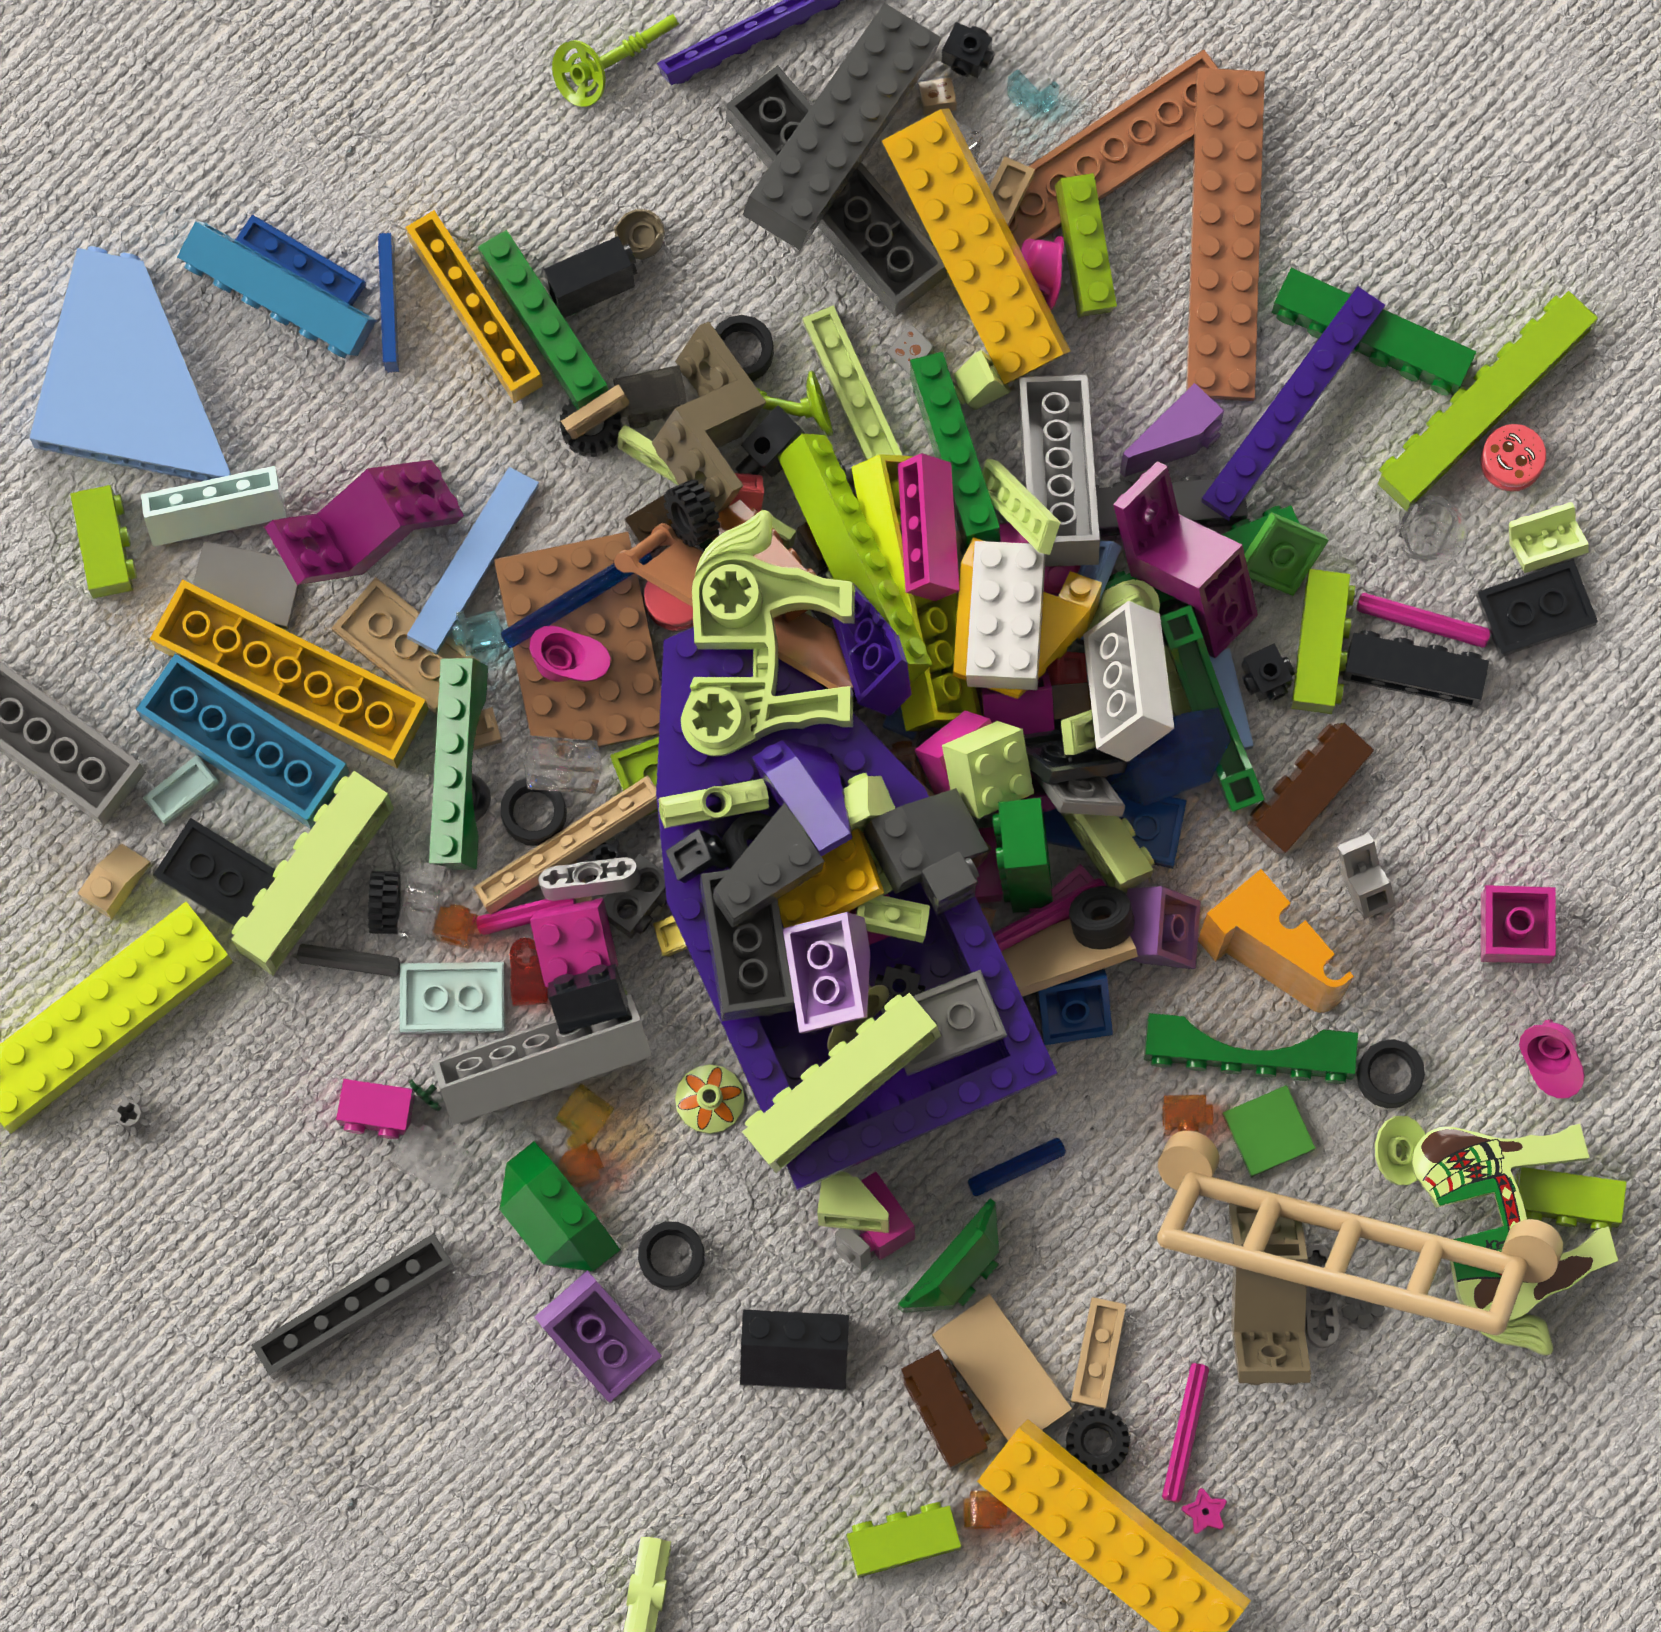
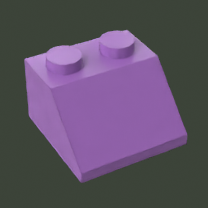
(1164, 927)

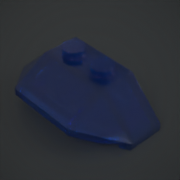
(1176, 761)

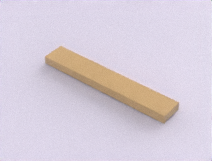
(568, 844)

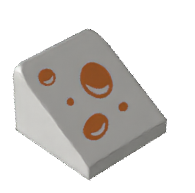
(909, 346)

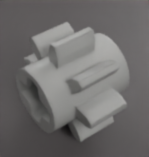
(128, 1106)

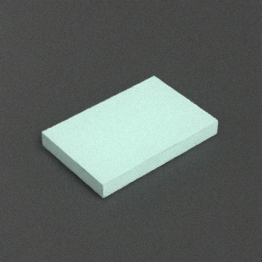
(452, 998)

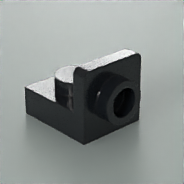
(696, 855)

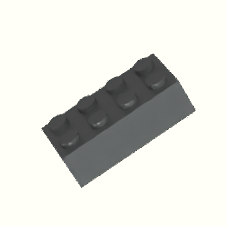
(747, 959)

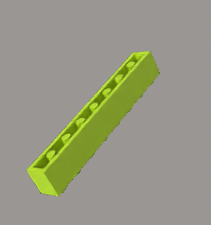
(1487, 400)
(846, 537)

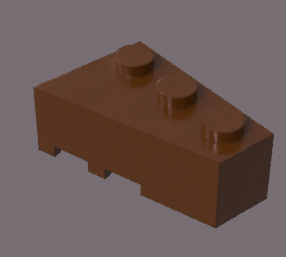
(945, 1409)

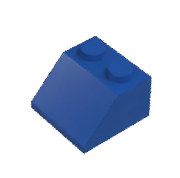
(1075, 1009)

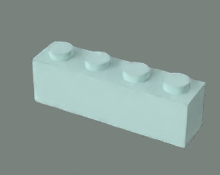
(213, 506)

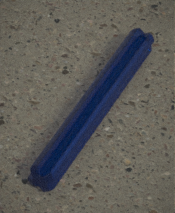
(566, 603)

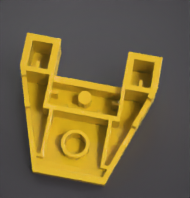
(1062, 618)

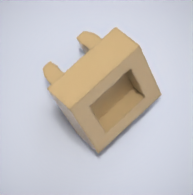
(487, 730)

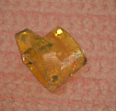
(583, 1115)

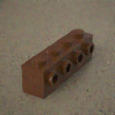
(1310, 787)

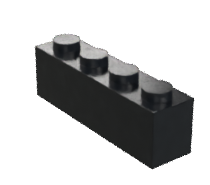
(1416, 669)

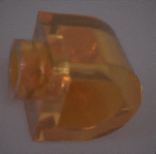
(581, 1166)
(983, 1511)

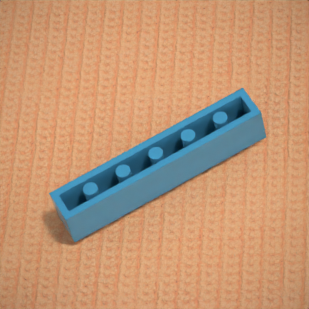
(276, 289)

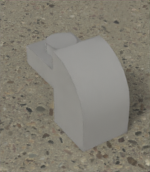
(1364, 876)

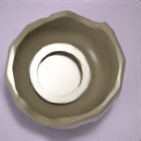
(642, 232)

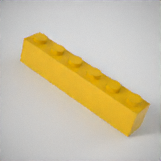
(474, 306)

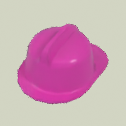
(1045, 265)
(568, 655)
(1553, 1059)

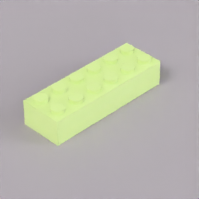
(312, 872)
(841, 1082)

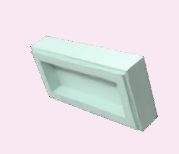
(181, 790)

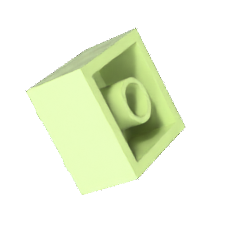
(989, 767)

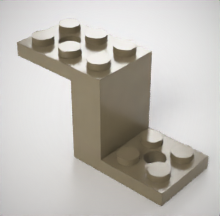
(719, 416)
(1267, 1310)

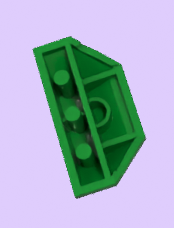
(552, 1214)
(958, 1267)

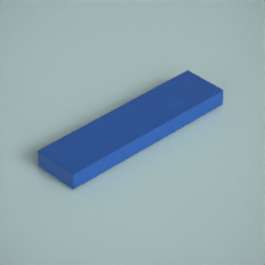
(300, 260)
(388, 302)

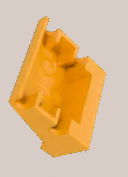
(1292, 959)

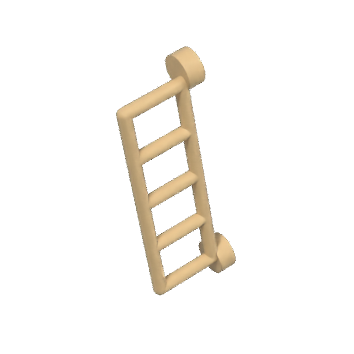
(1188, 1166)

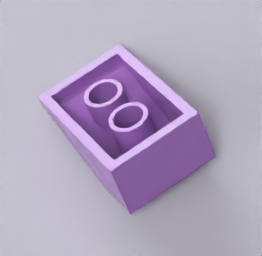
(1177, 433)
(829, 970)
(598, 1336)

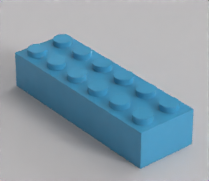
(242, 740)

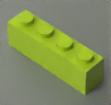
(1085, 245)
(1321, 641)

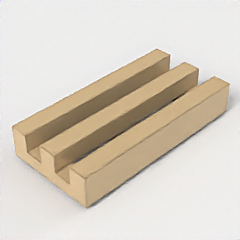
(595, 412)

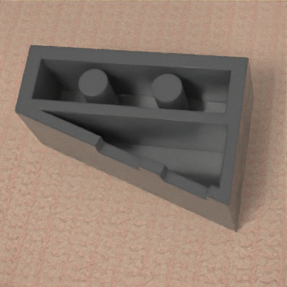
(768, 868)

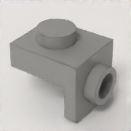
(853, 1248)

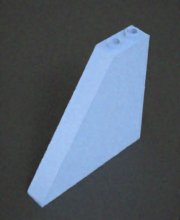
(119, 379)

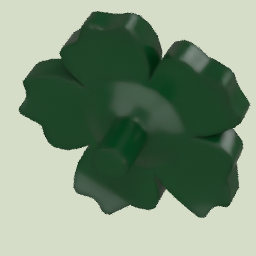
(425, 1095)

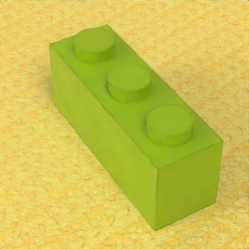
(103, 541)
(1571, 1198)
(903, 1539)

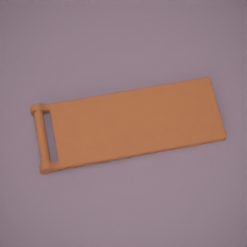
(801, 643)

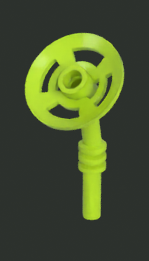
(589, 69)
(811, 406)

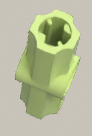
(692, 807)
(647, 1585)

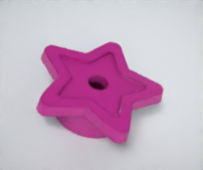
(1202, 1521)

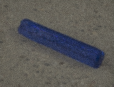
(1016, 1167)

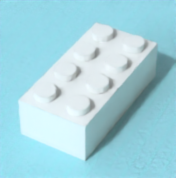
(1005, 616)
(1128, 681)

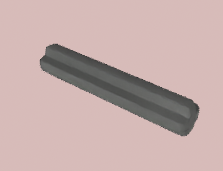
(348, 960)

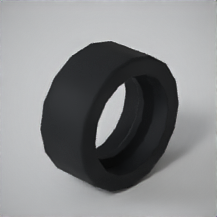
(759, 329)
(522, 835)
(1390, 1047)
(671, 1282)

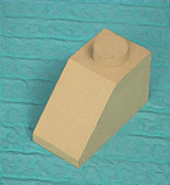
(113, 880)

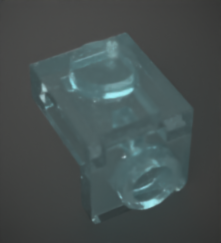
(1024, 93)
(477, 632)

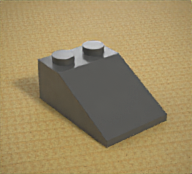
(922, 835)

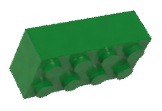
(1023, 854)

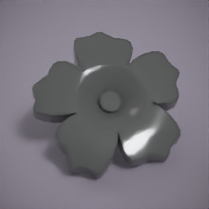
(1362, 1311)

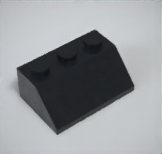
(794, 1349)

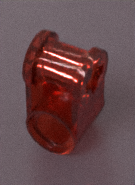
(526, 978)

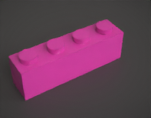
(928, 527)

